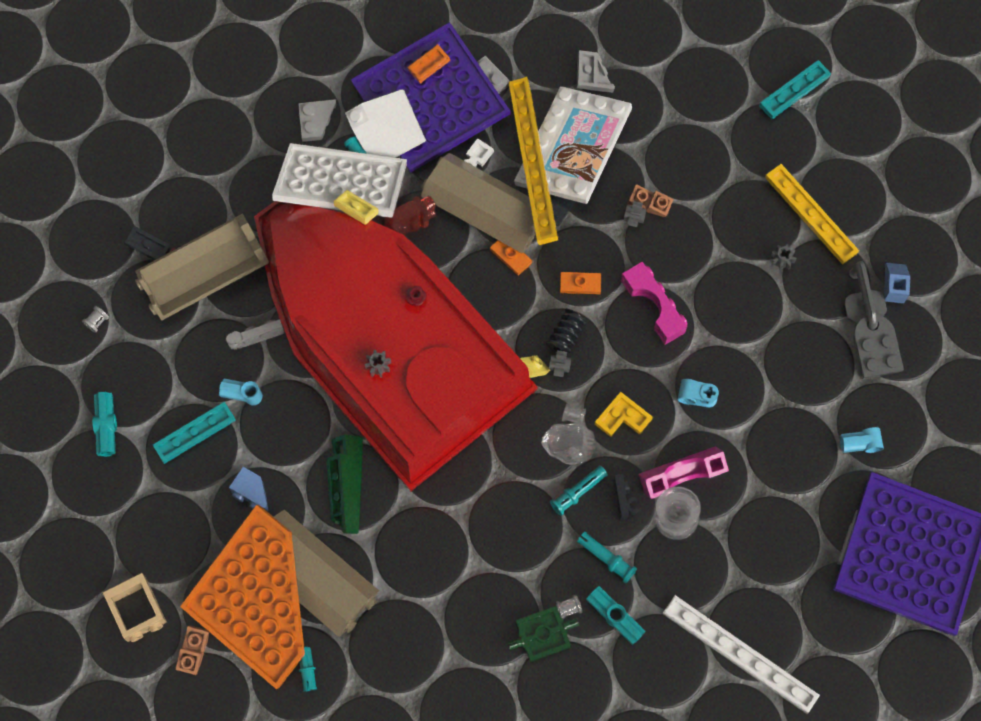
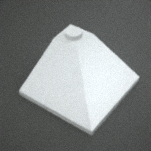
(386, 125)

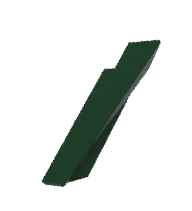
(344, 482)

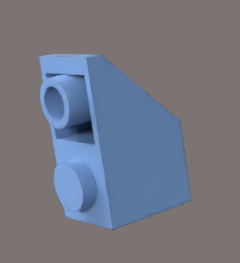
(896, 283)
(250, 488)

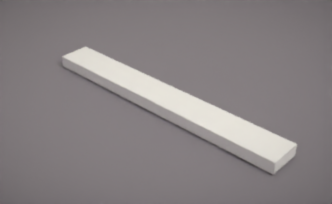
(741, 654)

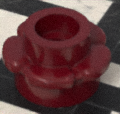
(416, 301)

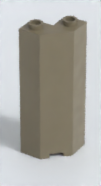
(481, 201)
(201, 267)
(325, 581)

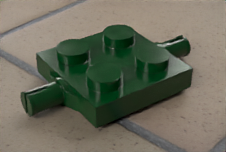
(543, 634)

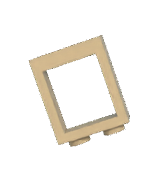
(125, 589)

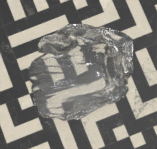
(569, 443)

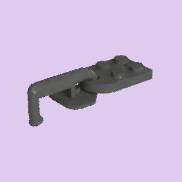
(878, 348)

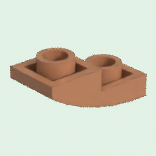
(655, 202)
(192, 650)

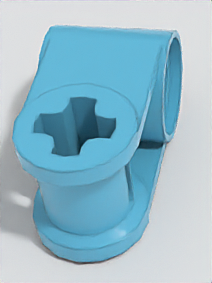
(695, 393)

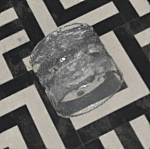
(679, 501)

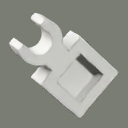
(479, 153)

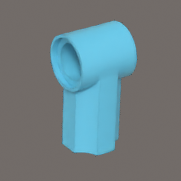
(239, 391)
(867, 440)

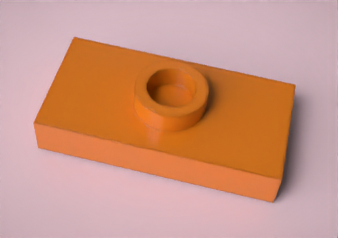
(428, 63)
(512, 258)
(580, 283)

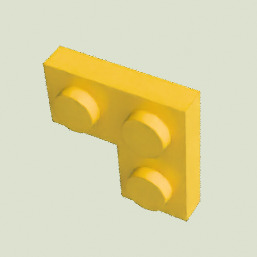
(623, 410)

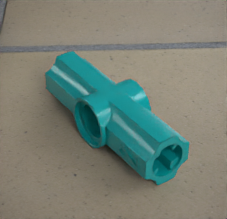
(104, 424)
(626, 625)

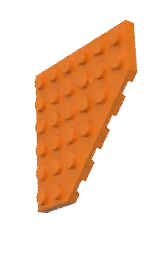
(253, 598)

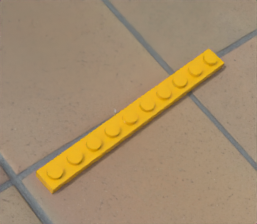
(533, 161)

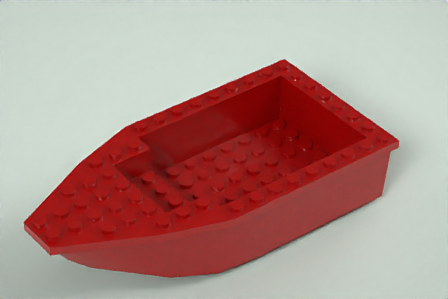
(345, 296)

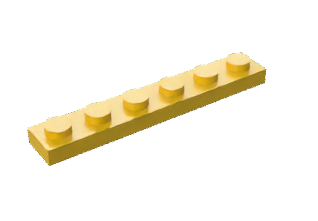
(812, 214)

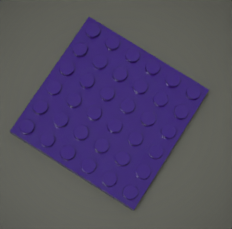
(448, 104)
(911, 554)

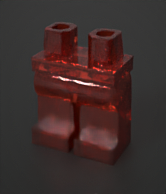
(412, 215)

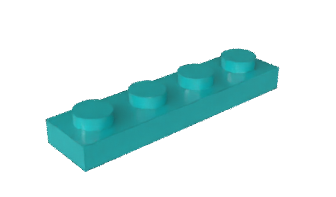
(795, 89)
(194, 432)

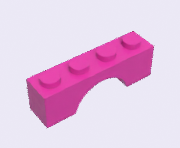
(641, 282)
(699, 465)

